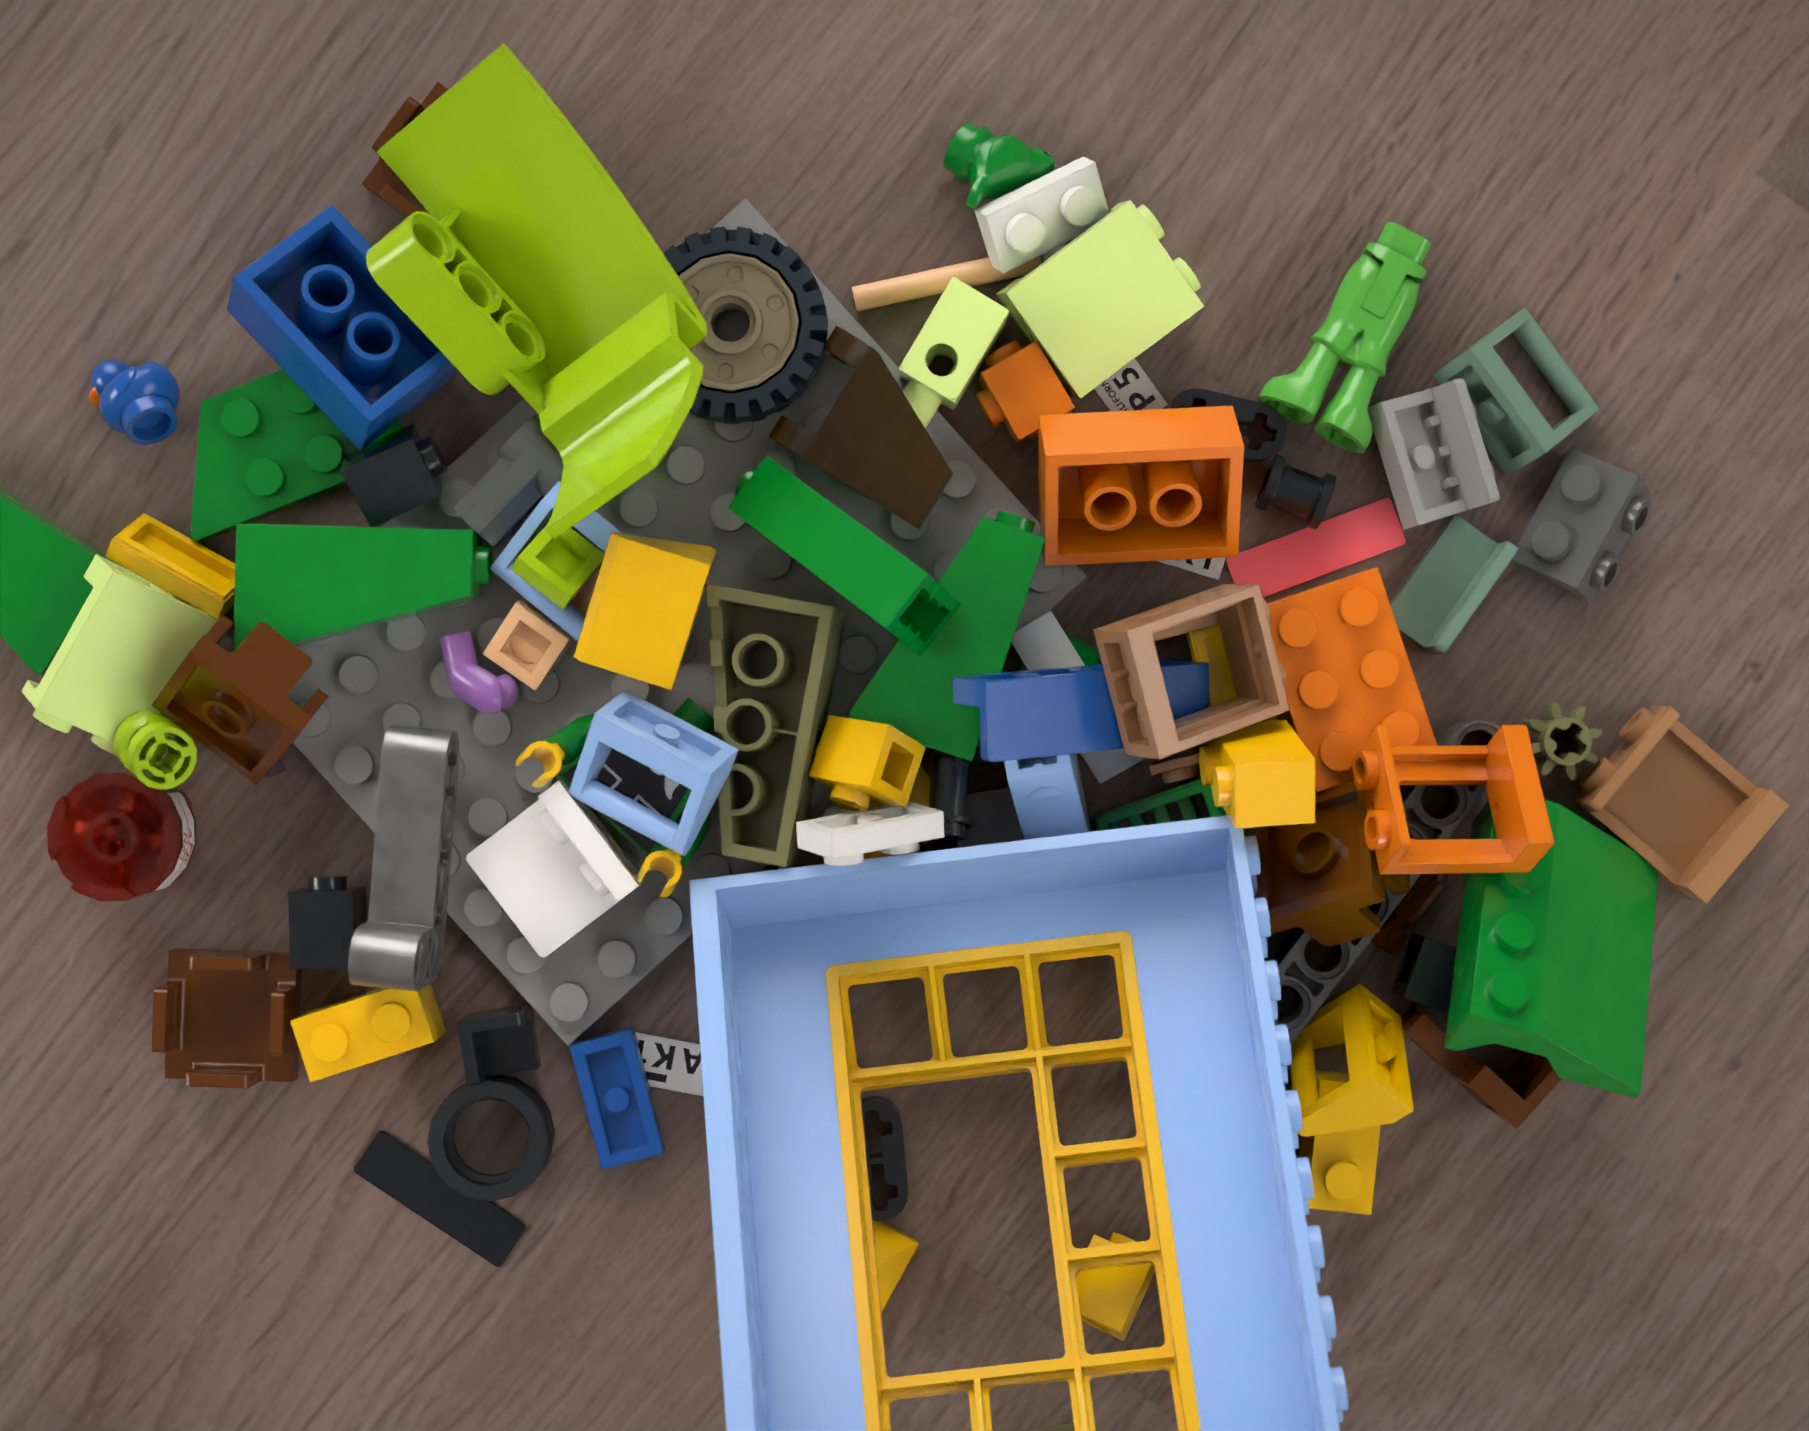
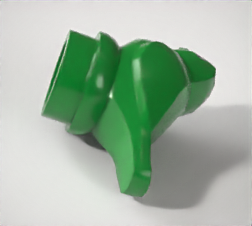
(993, 163)

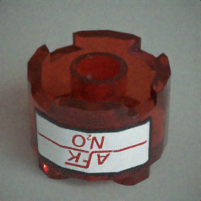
(102, 865)

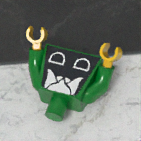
(631, 780)

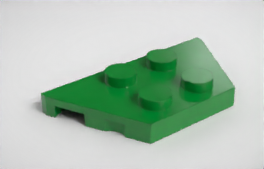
(262, 454)

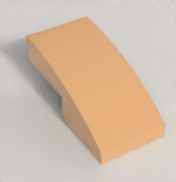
(530, 642)

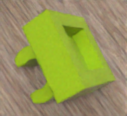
(558, 566)

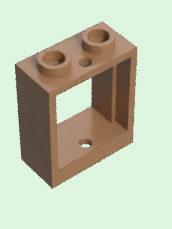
(1139, 686)

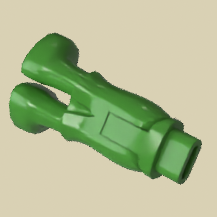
(1356, 336)

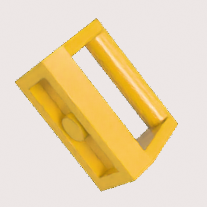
(1376, 1063)

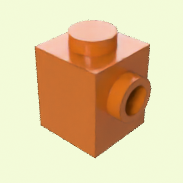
(1020, 389)

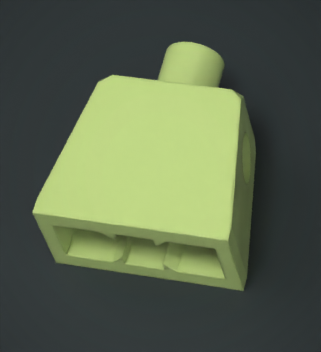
(961, 328)

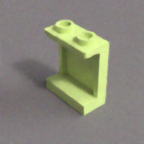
(1103, 298)
(115, 654)

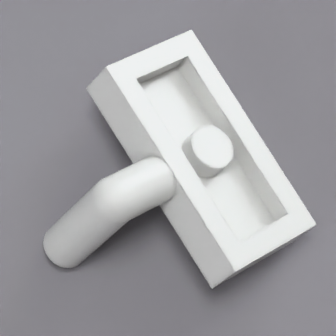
(1042, 215)
(847, 834)

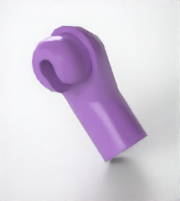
(472, 682)

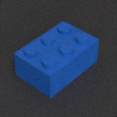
(337, 329)

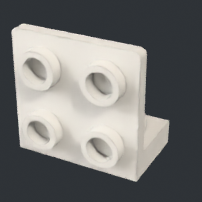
(554, 869)

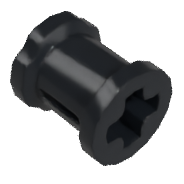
(1295, 492)

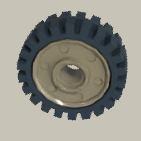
(786, 325)

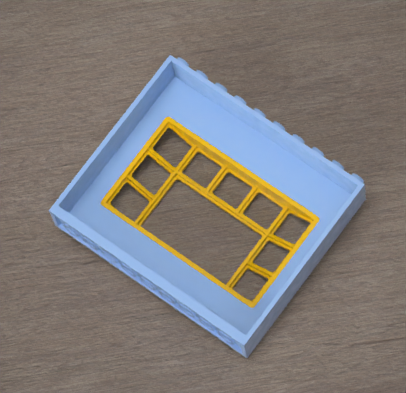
(1205, 1095)

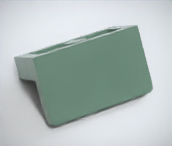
(1449, 585)

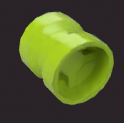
(145, 738)

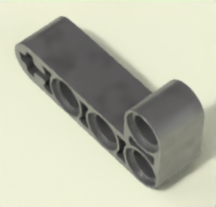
(411, 861)

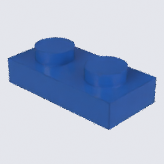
(617, 1098)

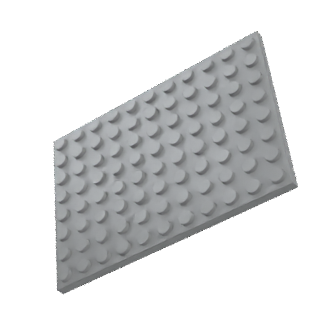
(401, 678)

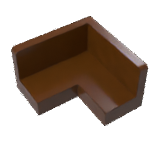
(1496, 1075)

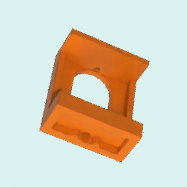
(1513, 794)

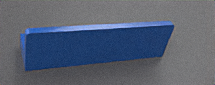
(1064, 707)

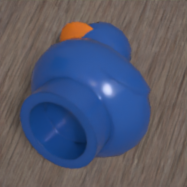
(136, 399)

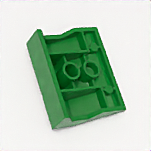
(1559, 956)

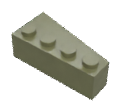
(772, 703)

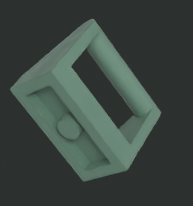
(1505, 413)

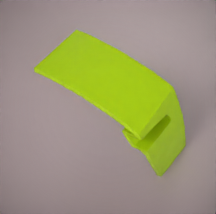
(541, 280)

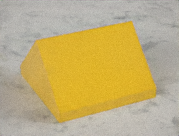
(644, 607)

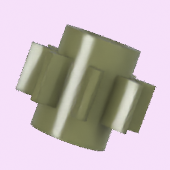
(1575, 733)

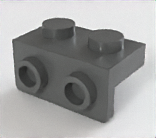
(1584, 525)

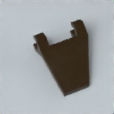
(872, 437)

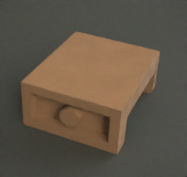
(1677, 803)

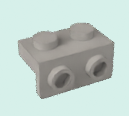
(1433, 453)

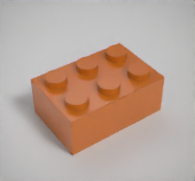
(1139, 485)
(1346, 673)

